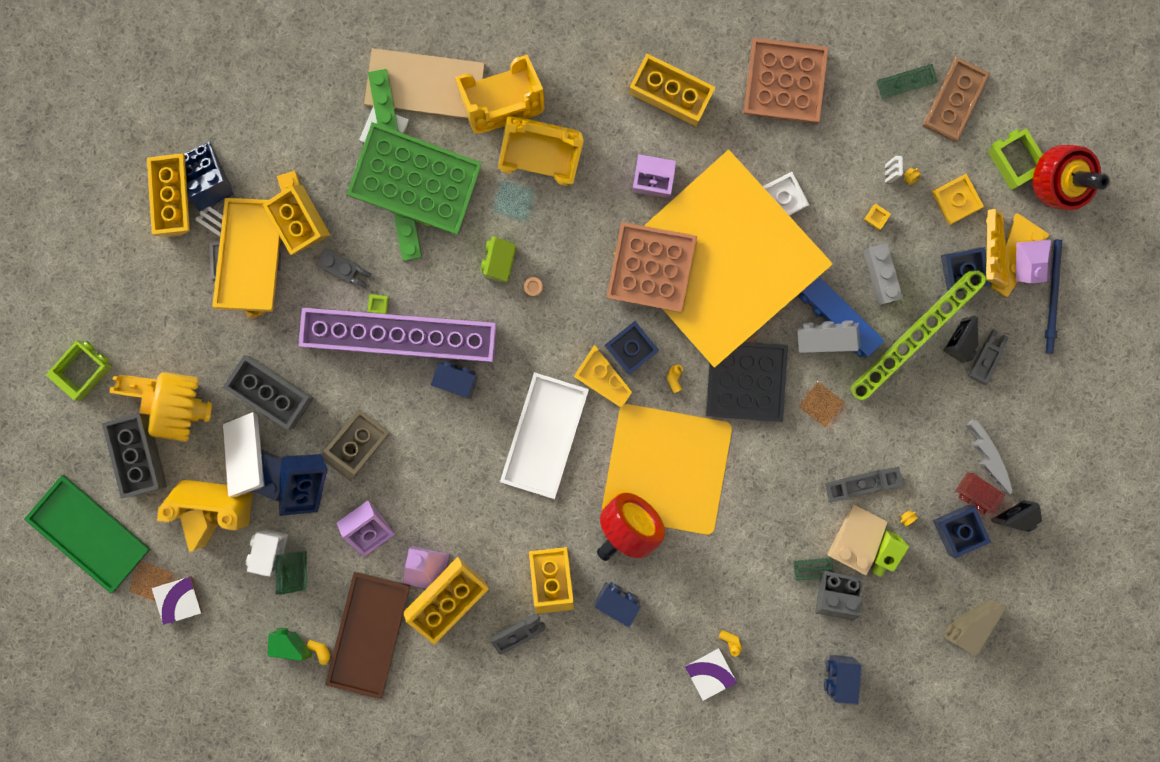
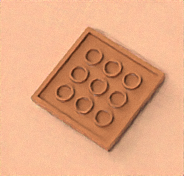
(785, 80)
(651, 267)

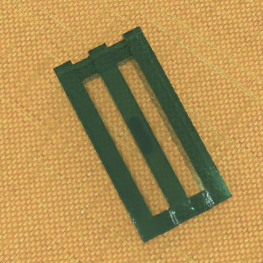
(830, 567)

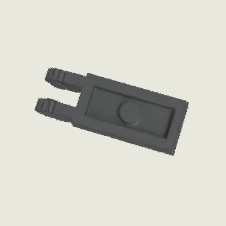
(341, 267)
(988, 358)
(518, 634)

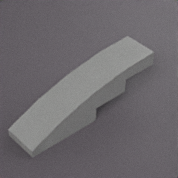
(992, 460)

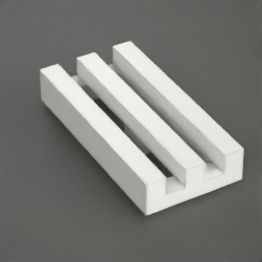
(896, 165)
(204, 214)

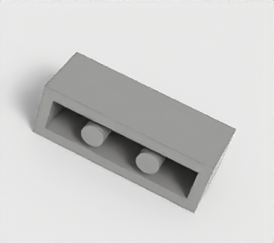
(883, 274)
(829, 337)

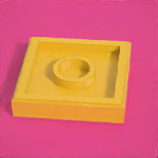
(957, 199)

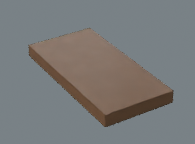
(956, 99)

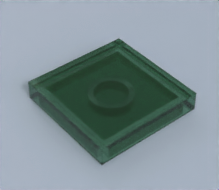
(290, 572)

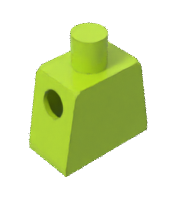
(889, 553)

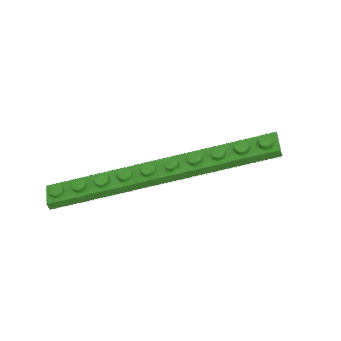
(386, 117)

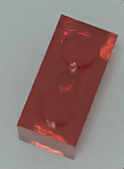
(980, 493)

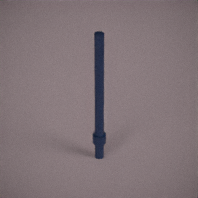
(1051, 332)

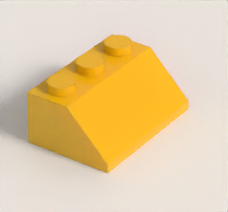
(296, 219)

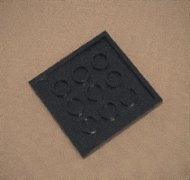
(749, 383)

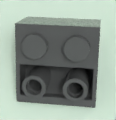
(839, 596)

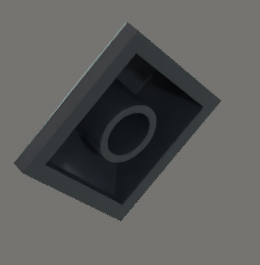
(964, 340)
(1021, 516)

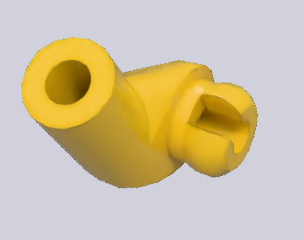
(321, 651)

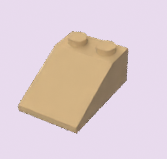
(858, 539)

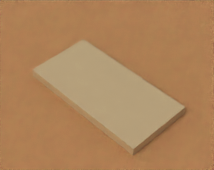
(423, 81)

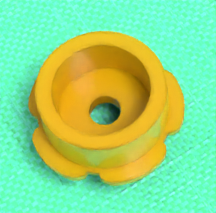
(911, 175)
(908, 518)

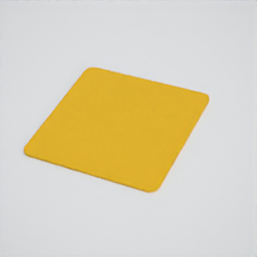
(671, 464)

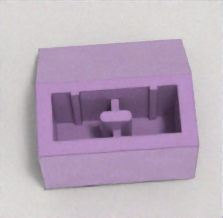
(654, 176)

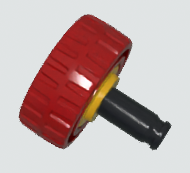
(1068, 177)
(630, 527)

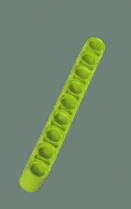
(926, 332)

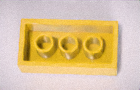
(671, 90)
(445, 600)

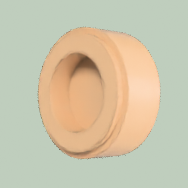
(533, 286)

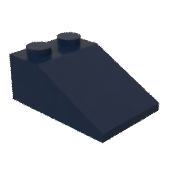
(301, 484)

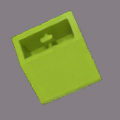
(499, 259)

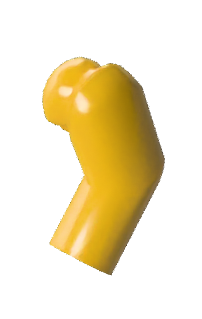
(673, 376)
(733, 642)

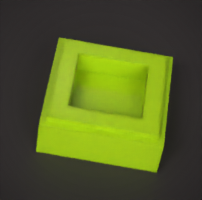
(378, 304)

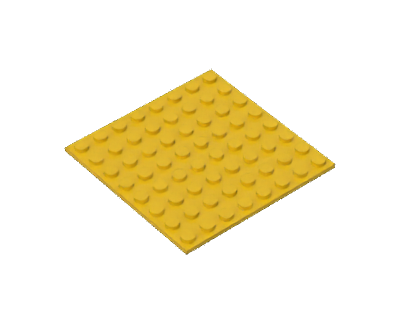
(744, 260)

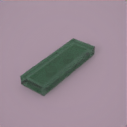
(907, 81)

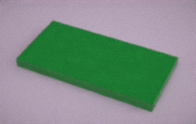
(87, 534)

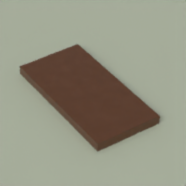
(367, 635)

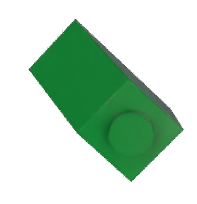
(287, 645)

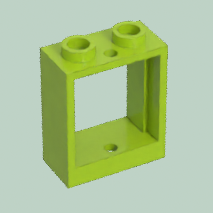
(1004, 166)
(56, 374)

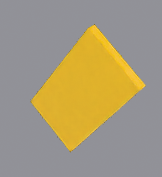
(246, 258)

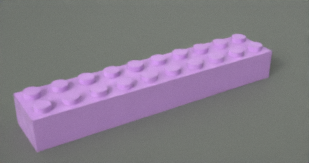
(397, 335)

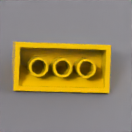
(168, 195)

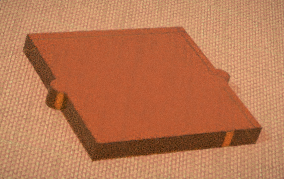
(821, 404)
(146, 578)

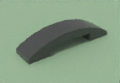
(863, 484)

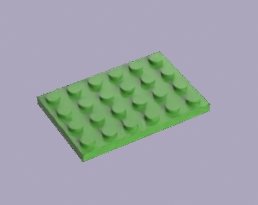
(414, 178)

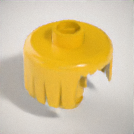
(172, 406)

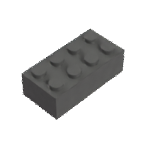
(268, 392)
(134, 455)

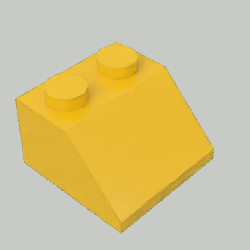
(198, 527)

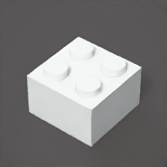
(265, 547)

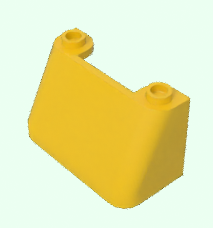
(501, 95)
(540, 149)
(190, 495)

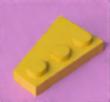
(602, 378)

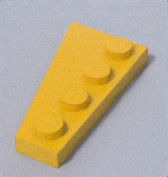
(1021, 231)
(996, 250)

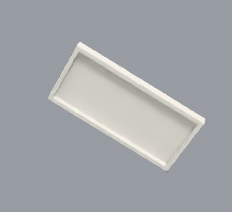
(544, 435)

